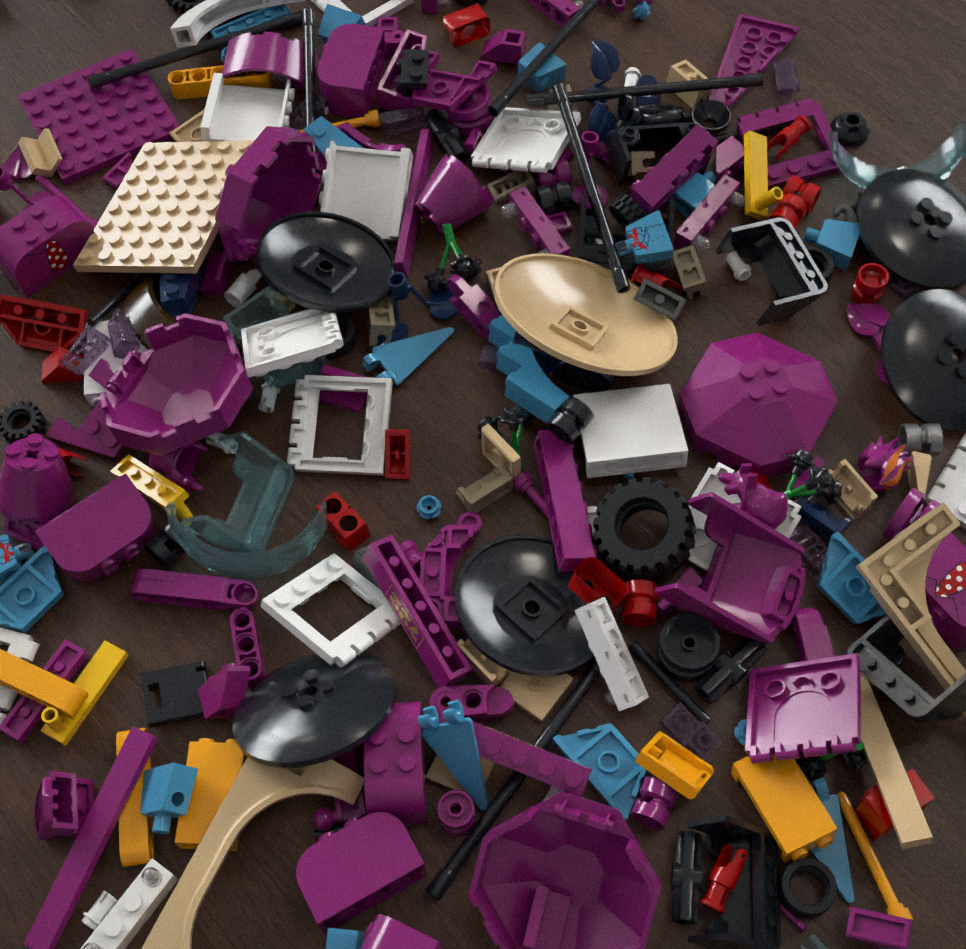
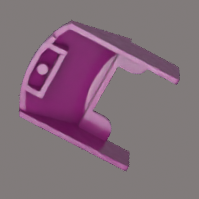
(751, 577)

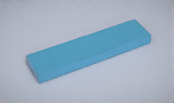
(258, 17)

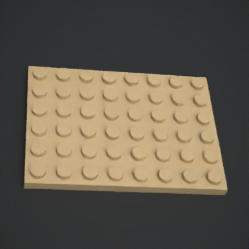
(162, 210)

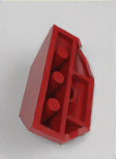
(41, 323)

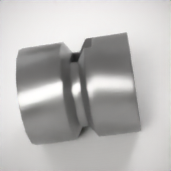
(923, 439)

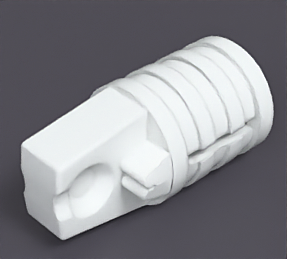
(242, 288)

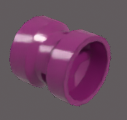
(412, 554)

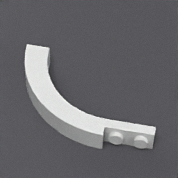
(210, 13)

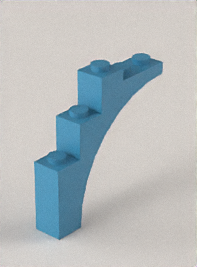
(525, 379)

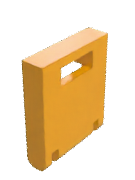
(676, 766)

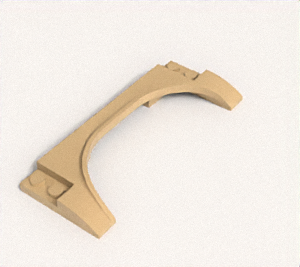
(898, 584)
(251, 793)

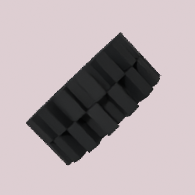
(626, 210)
(17, 413)

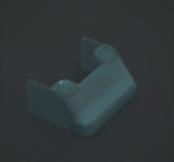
(258, 503)

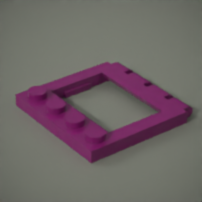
(803, 167)

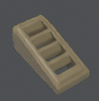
(509, 179)

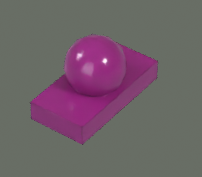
(878, 929)

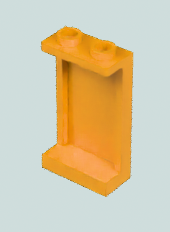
(217, 770)
(786, 805)

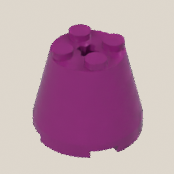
(452, 195)
(34, 481)

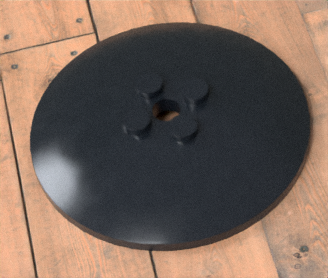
(898, 238)
(303, 244)
(920, 361)
(493, 615)
(291, 729)

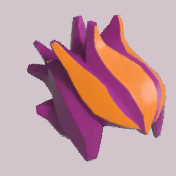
(883, 465)

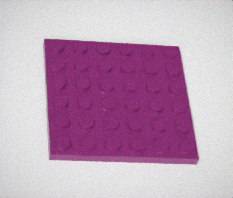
(100, 123)

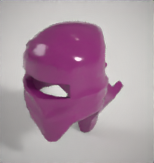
(179, 465)
(756, 498)

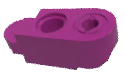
(473, 305)
(810, 635)
(494, 700)

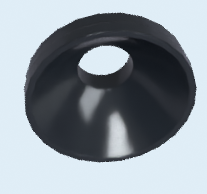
(713, 112)
(849, 134)

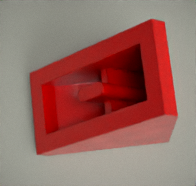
(55, 372)
(398, 453)

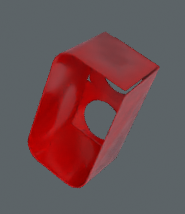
(471, 25)
(347, 539)
(601, 578)

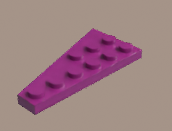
(751, 50)

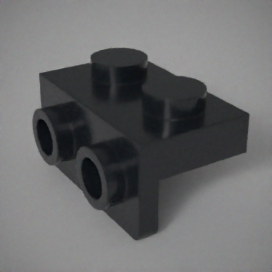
(413, 70)

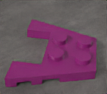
(449, 90)
(94, 431)

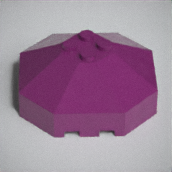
(265, 184)
(179, 388)
(756, 403)
(575, 852)

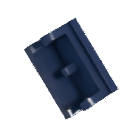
(821, 519)

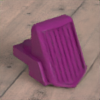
(62, 805)

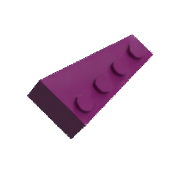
(388, 94)
(673, 169)

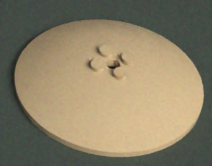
(580, 318)

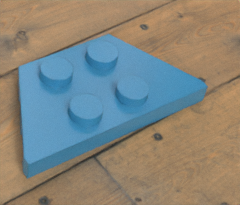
(844, 583)
(30, 592)
(612, 761)

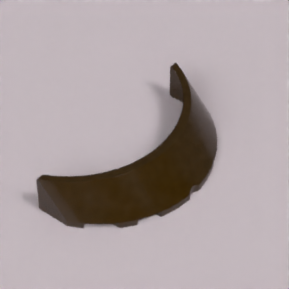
(145, 311)

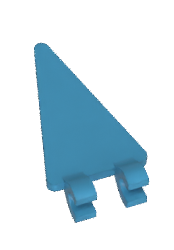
(405, 355)
(456, 747)
(834, 855)

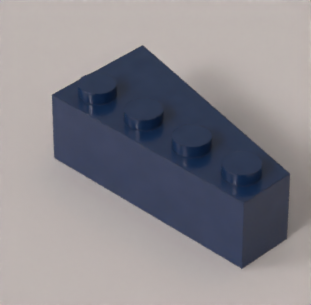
(180, 290)

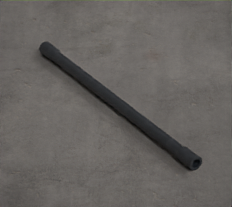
(308, 24)
(106, 78)
(744, 81)
(502, 100)
(618, 273)
(447, 874)

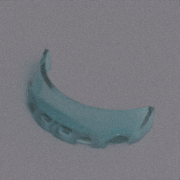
(939, 163)
(249, 563)

